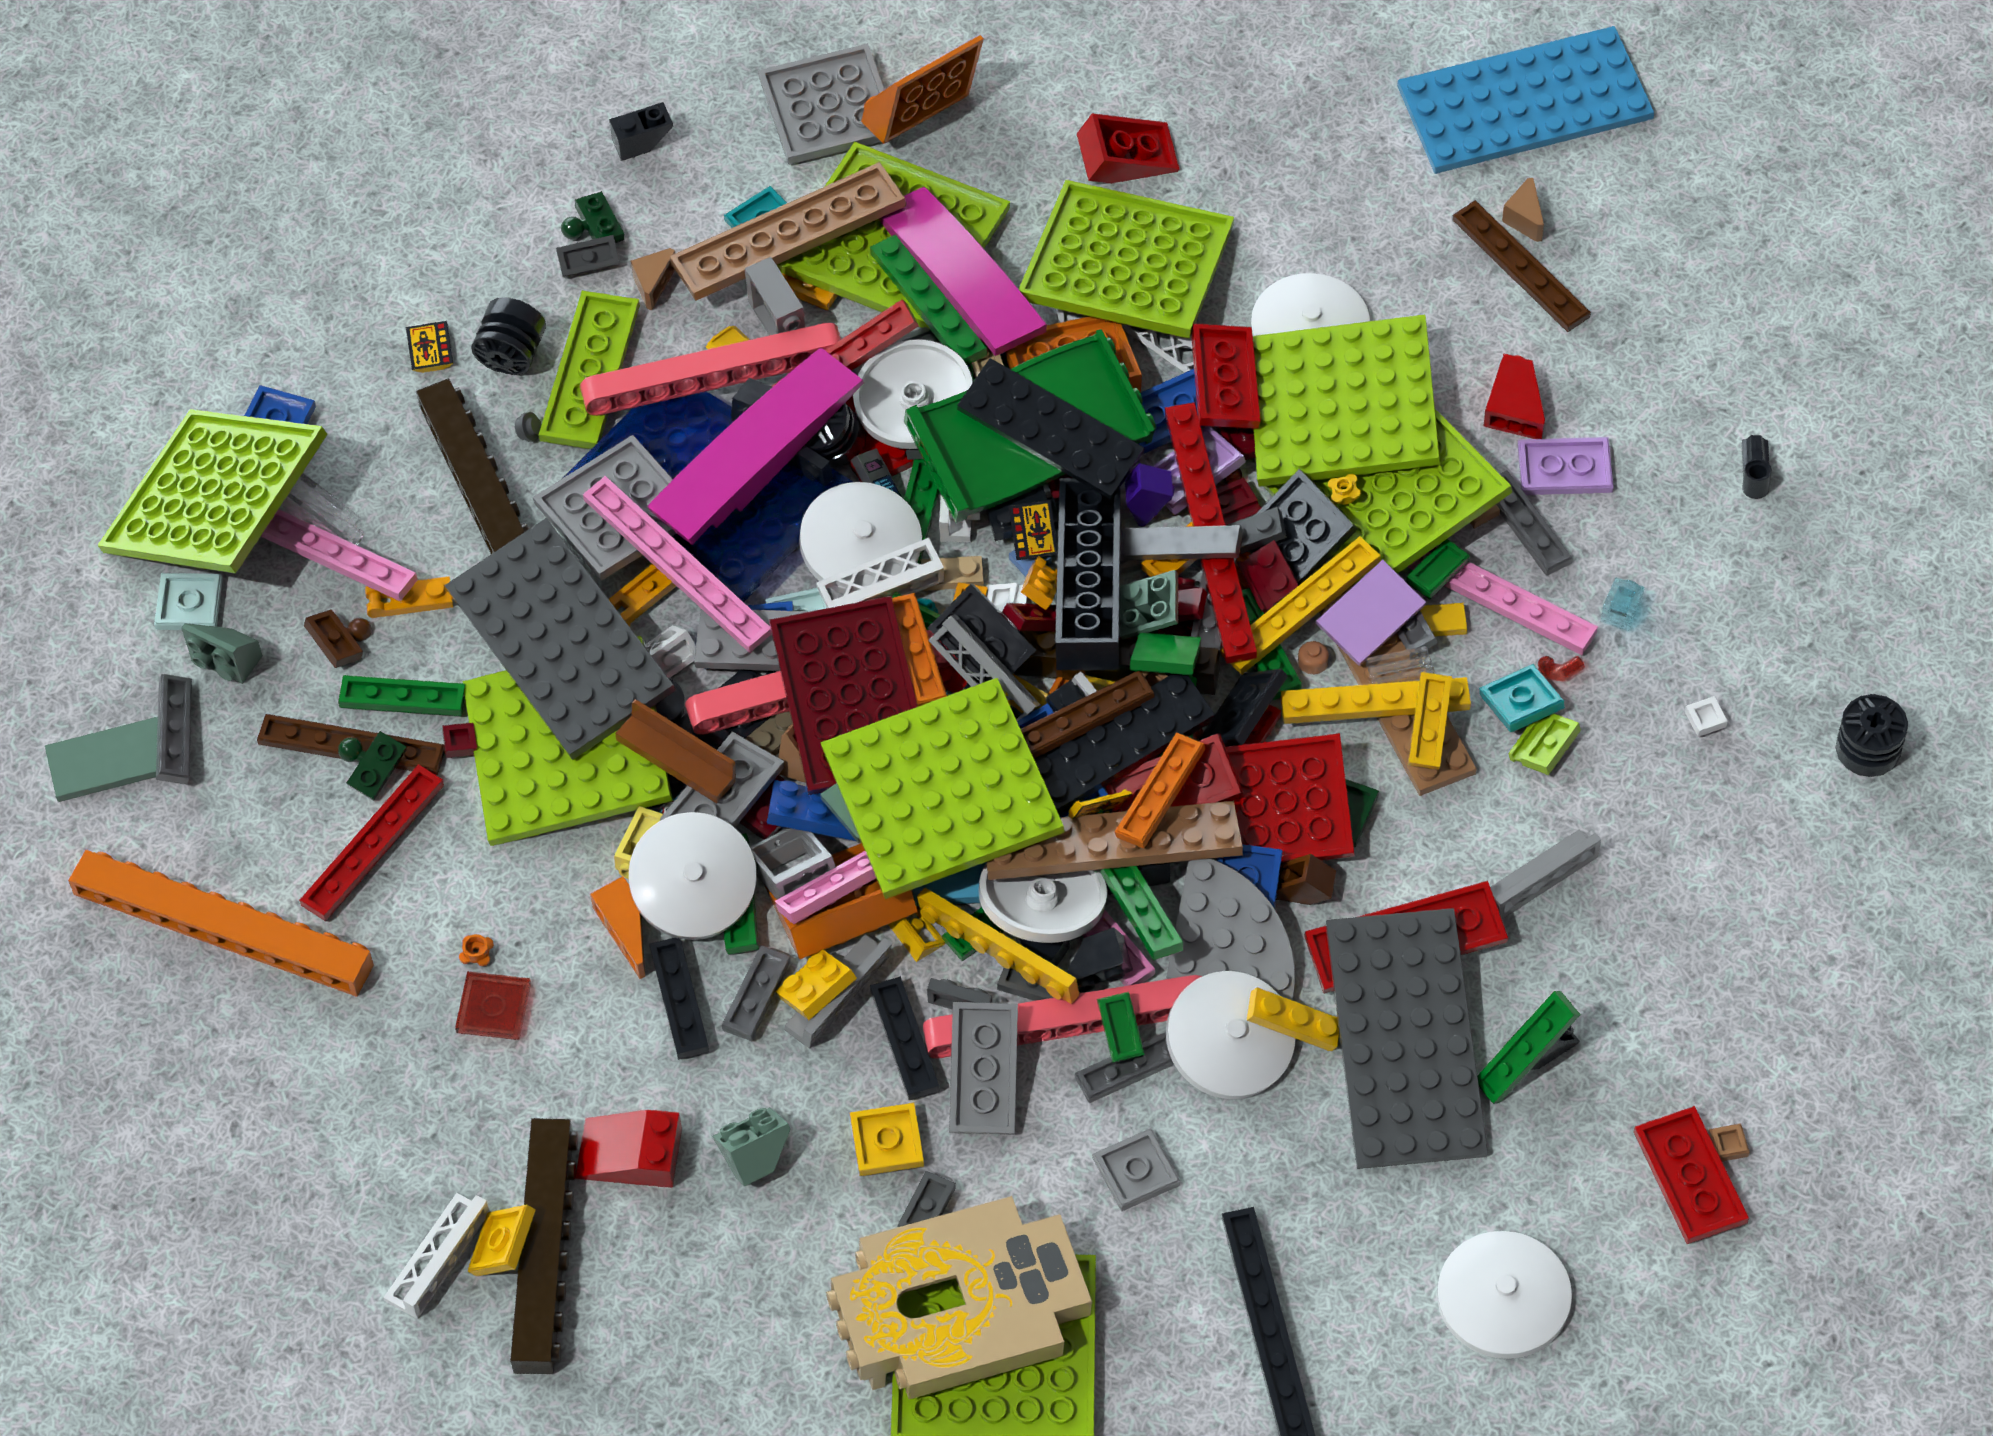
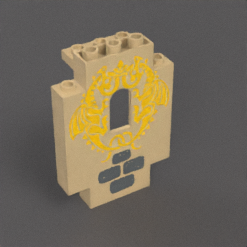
(1013, 1286)

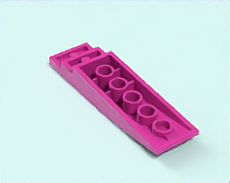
(964, 273)
(755, 446)

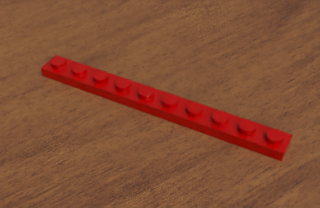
(1206, 511)

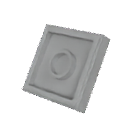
(1136, 1169)

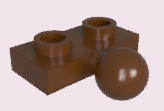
(335, 640)

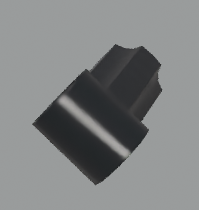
(1755, 467)

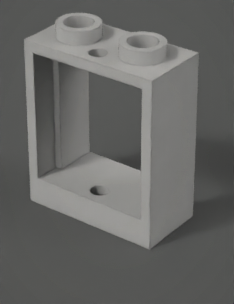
(773, 298)
(791, 845)

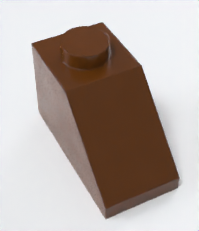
(1305, 880)

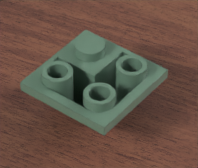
(1149, 604)
(222, 650)
(753, 1144)

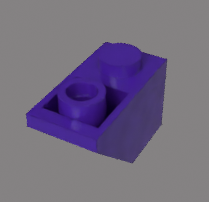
(1148, 492)

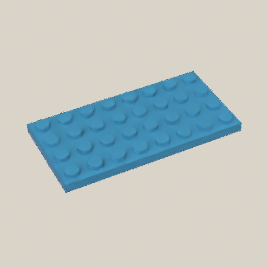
(1525, 99)

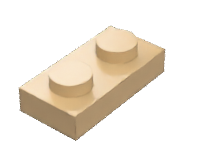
(960, 570)

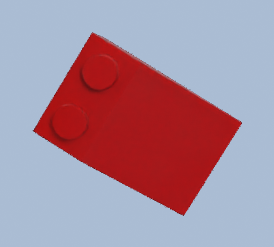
(1125, 148)
(631, 1148)

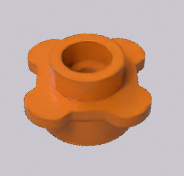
(476, 942)

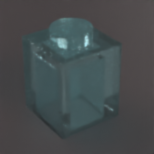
(1622, 604)

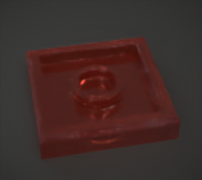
(493, 1005)

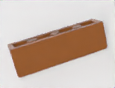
(677, 752)

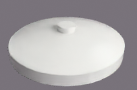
(1307, 303)
(905, 377)
(854, 527)
(692, 875)
(1045, 906)
(1216, 1043)
(1504, 1294)

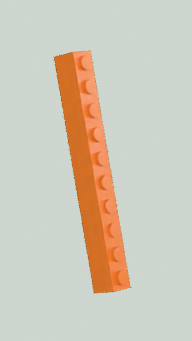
(222, 922)

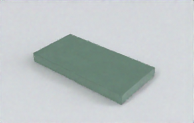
(103, 759)

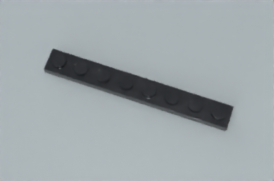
(1267, 1323)

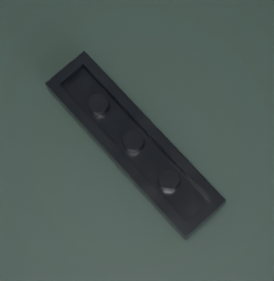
(679, 998)
(904, 1038)

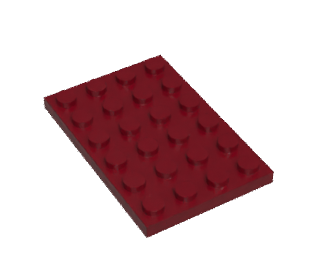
(840, 674)

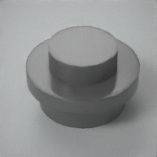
(528, 427)

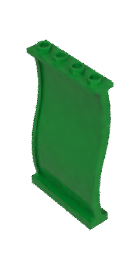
(984, 469)

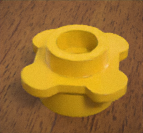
(1347, 495)

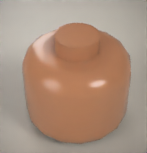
(1313, 657)

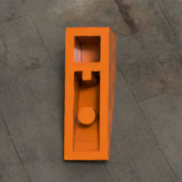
(622, 920)

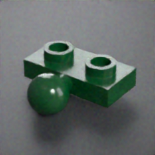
(595, 218)
(374, 764)

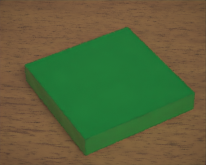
(1165, 653)

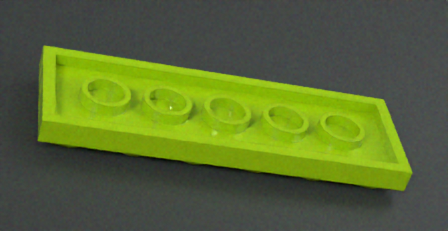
(593, 347)

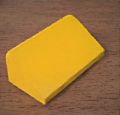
(909, 936)

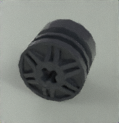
(508, 336)
(839, 437)
(1871, 735)

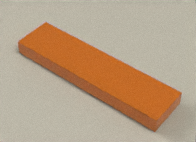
(918, 650)
(1160, 790)

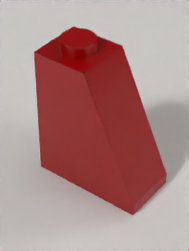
(1515, 399)

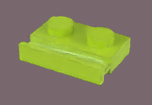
(1545, 743)

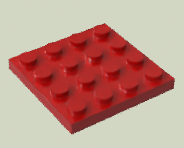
(1293, 797)

